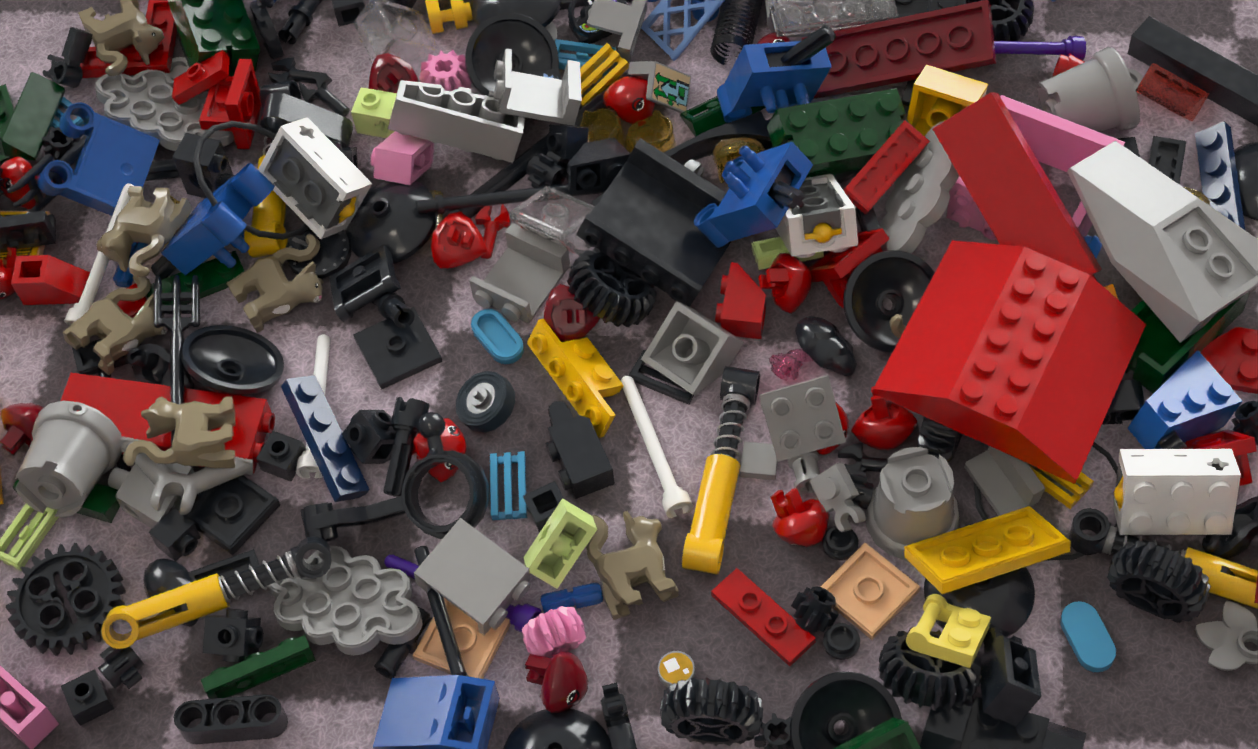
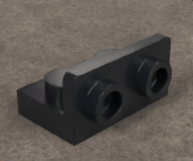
(27, 230)

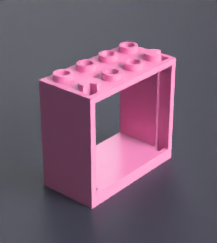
(1053, 143)

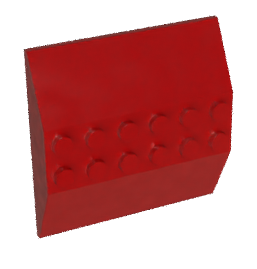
(1014, 354)

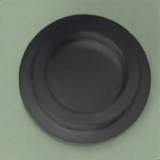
(840, 544)
(841, 641)

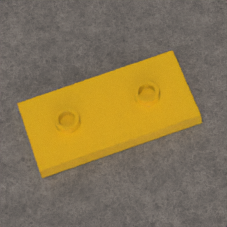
(986, 549)

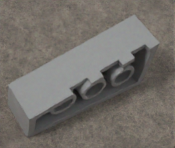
(456, 119)

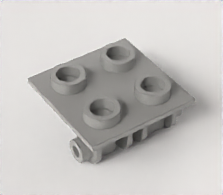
(802, 418)

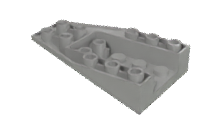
(1165, 239)

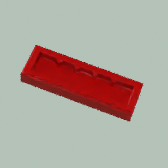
(885, 167)
(763, 617)

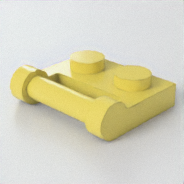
(960, 637)

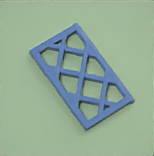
(664, 8)

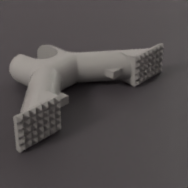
(184, 485)

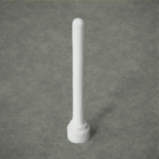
(98, 269)
(306, 462)
(673, 496)

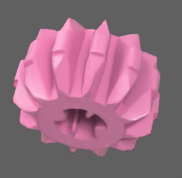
(445, 70)
(554, 632)

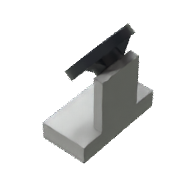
(613, 18)

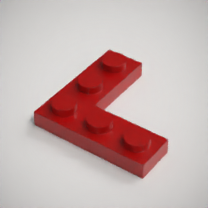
(157, 15)

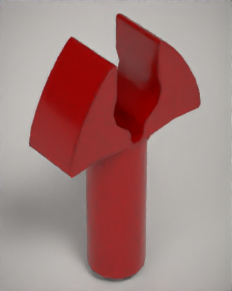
(492, 227)

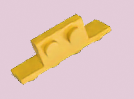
(578, 373)

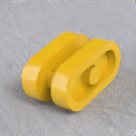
(459, 13)

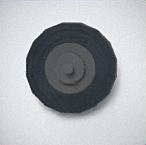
(485, 401)

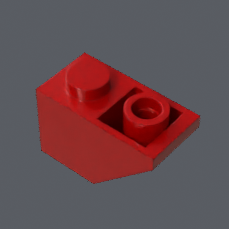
(47, 280)
(743, 304)

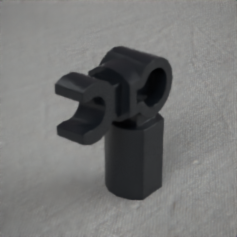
(68, 70)
(617, 718)

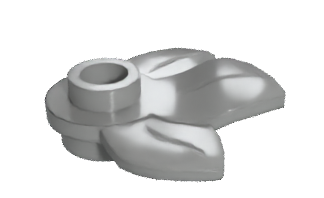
(1228, 637)

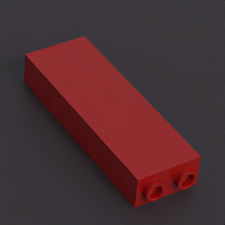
(1011, 184)
(126, 399)

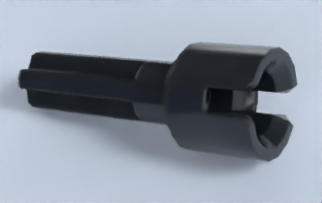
(405, 423)

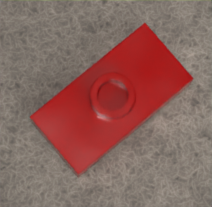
(200, 77)

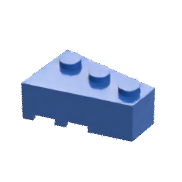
(1189, 403)

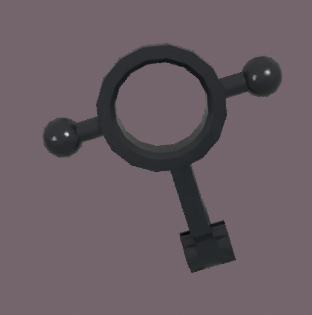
(323, 521)

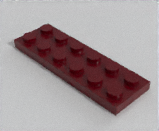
(903, 46)

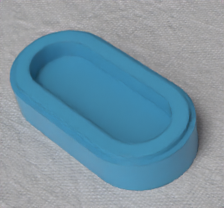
(497, 336)
(1088, 636)

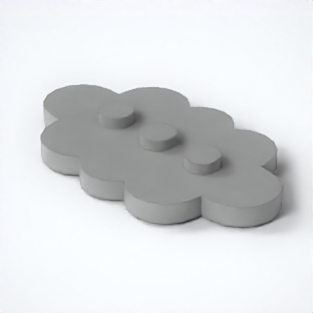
(148, 106)
(919, 196)
(349, 605)

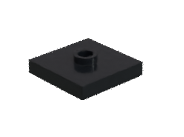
(396, 351)
(232, 512)

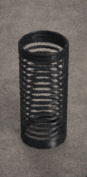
(730, 37)

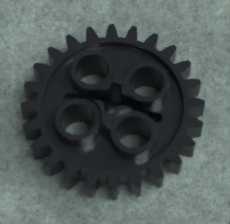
(33, 613)

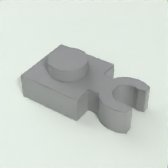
(836, 493)

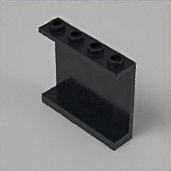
(650, 225)

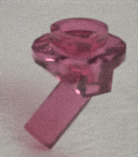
(788, 364)

